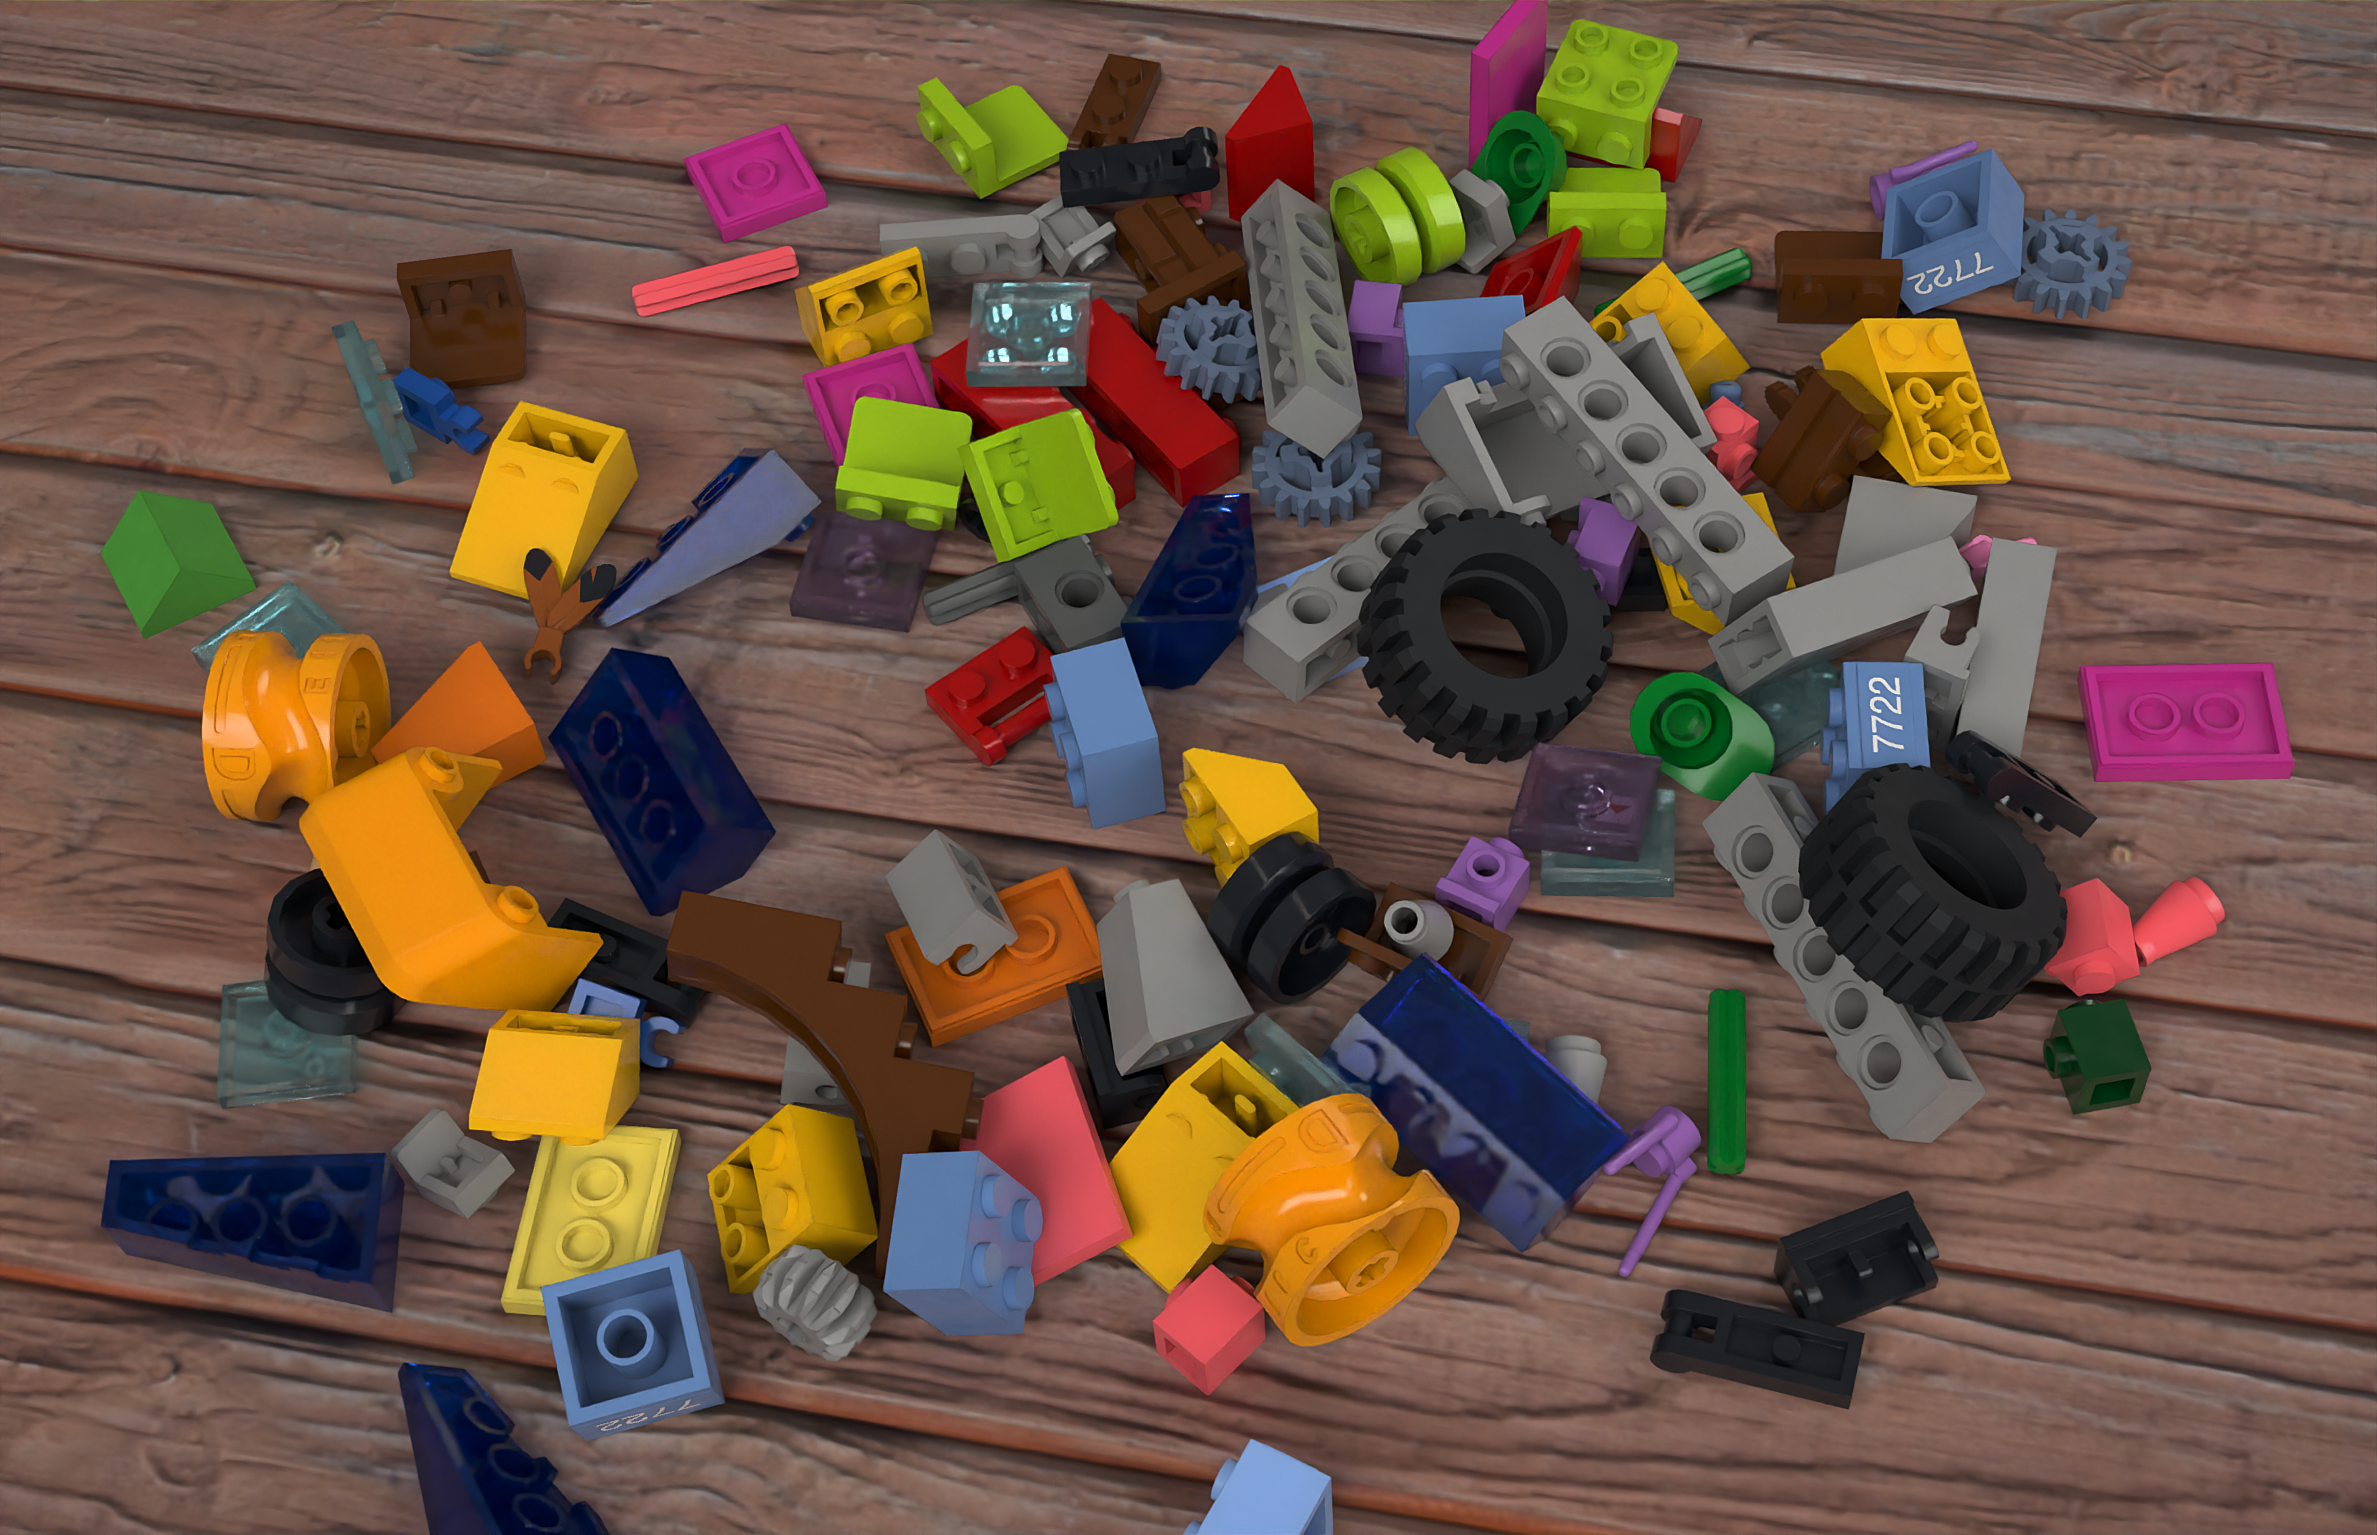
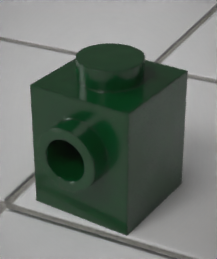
(2097, 1056)

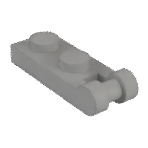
(970, 245)

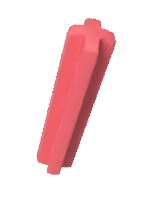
(715, 281)

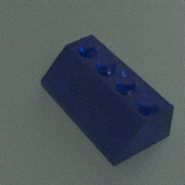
(659, 781)
(1475, 1102)

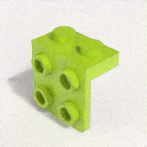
(1606, 91)
(992, 138)
(1614, 209)
(903, 464)
(1039, 484)

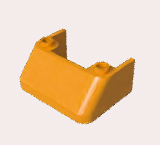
(419, 898)

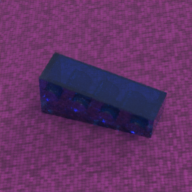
(268, 1220)

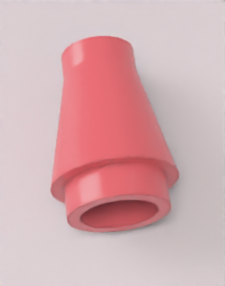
(2176, 920)

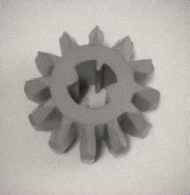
(815, 1302)

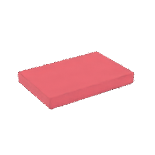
(1050, 1145)

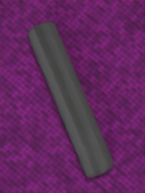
(978, 589)

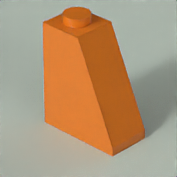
(469, 714)

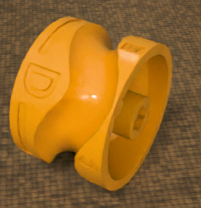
(290, 722)
(1331, 1218)

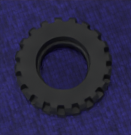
(1534, 587)
(1932, 893)

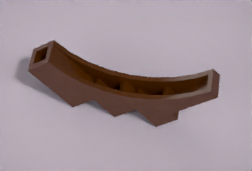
(796, 977)

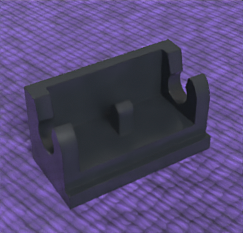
(1117, 1097)
(1857, 1261)

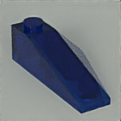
(739, 515)
(1194, 593)
(473, 1469)

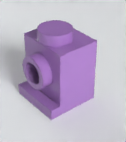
(1376, 328)
(1606, 546)
(1486, 882)

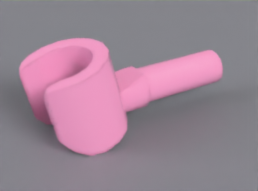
(1977, 553)

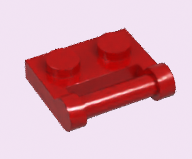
(992, 688)

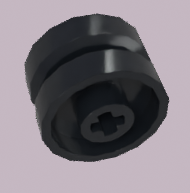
(1284, 916)
(318, 966)

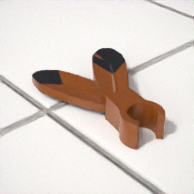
(560, 613)

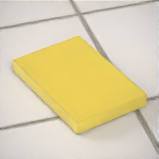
(590, 1210)

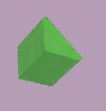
(173, 561)

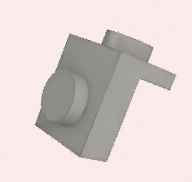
(1484, 219)
(1072, 237)
(451, 1166)

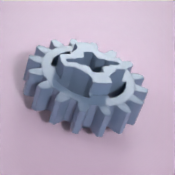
(2067, 264)
(1211, 349)
(1312, 485)

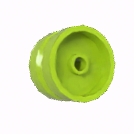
(1398, 218)

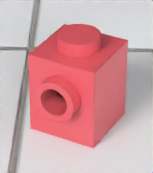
(2097, 941)
(1209, 1327)

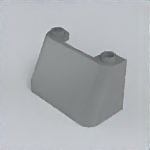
(1511, 463)

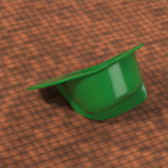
(1524, 162)
(1701, 733)

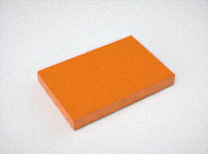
(1053, 949)

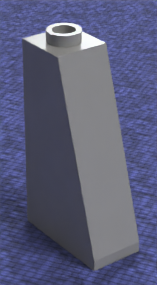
(1840, 614)
(2010, 630)

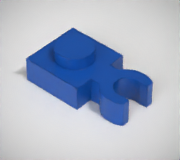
(434, 409)
(602, 1000)

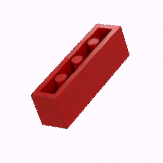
(1004, 407)
(1158, 421)

